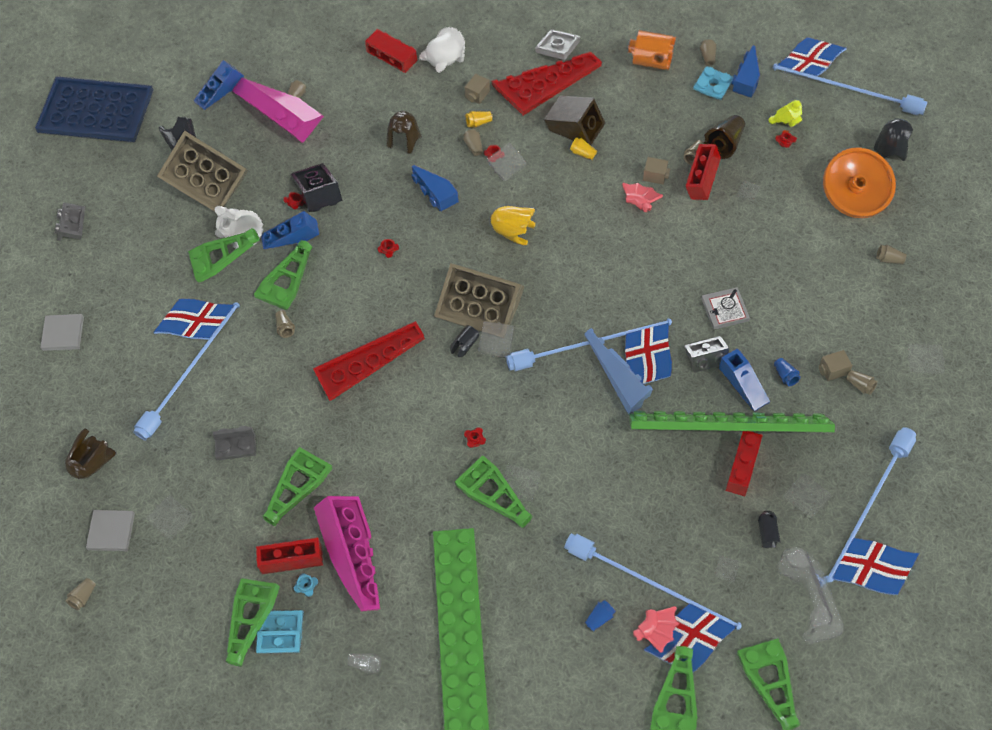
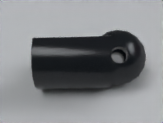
(465, 339)
(768, 529)

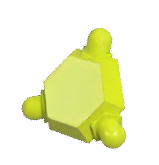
(788, 114)

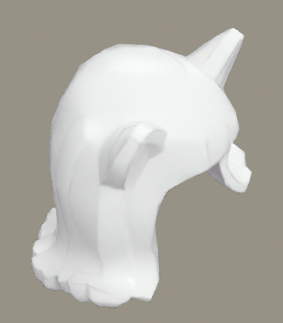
(445, 49)
(235, 222)

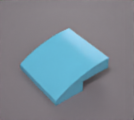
(281, 632)

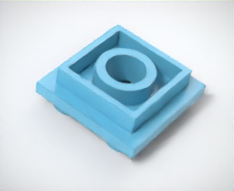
(710, 76)

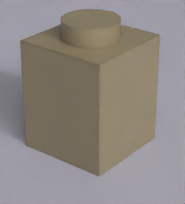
(477, 89)
(656, 170)
(835, 365)

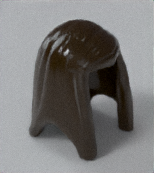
(403, 123)
(87, 456)

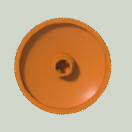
(859, 182)

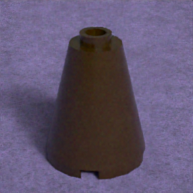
(726, 135)

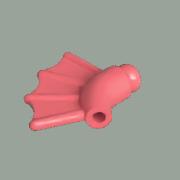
(640, 196)
(657, 627)

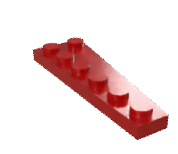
(353, 367)

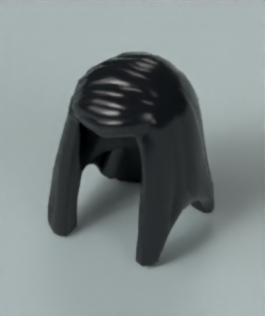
(172, 135)
(894, 139)

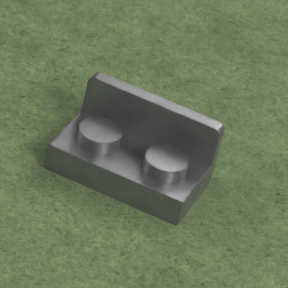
(71, 221)
(706, 353)
(234, 443)

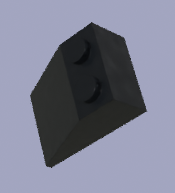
(317, 187)

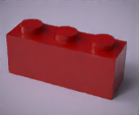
(391, 50)
(703, 172)
(744, 463)
(289, 556)

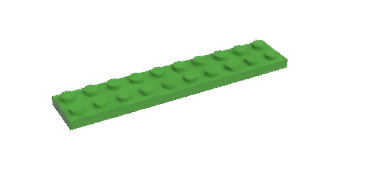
(734, 422)
(460, 631)

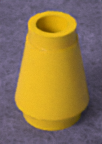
(478, 118)
(582, 148)

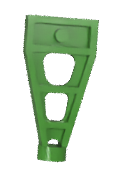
(201, 260)
(277, 295)
(309, 466)
(477, 475)
(252, 592)
(762, 656)
(672, 721)

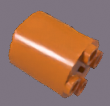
(652, 49)

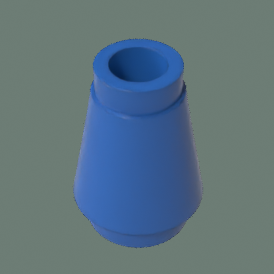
(787, 372)
(600, 615)

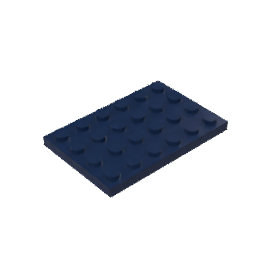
(94, 109)

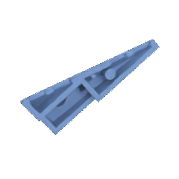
(625, 382)

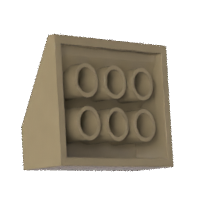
(202, 172)
(477, 297)

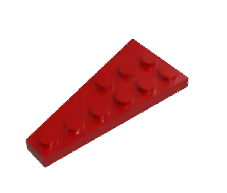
(544, 82)

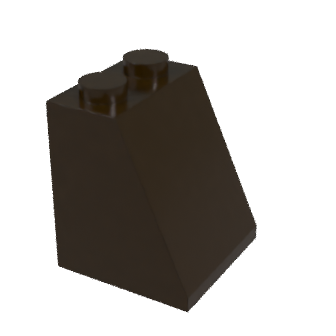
(575, 118)

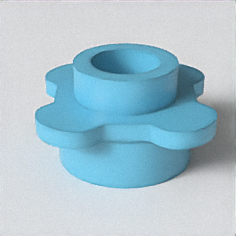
(303, 579)

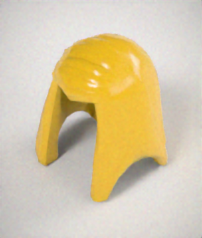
(512, 221)

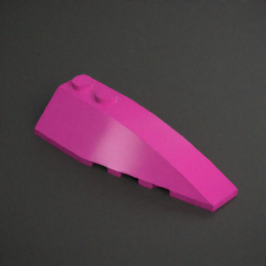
(283, 109)
(347, 542)

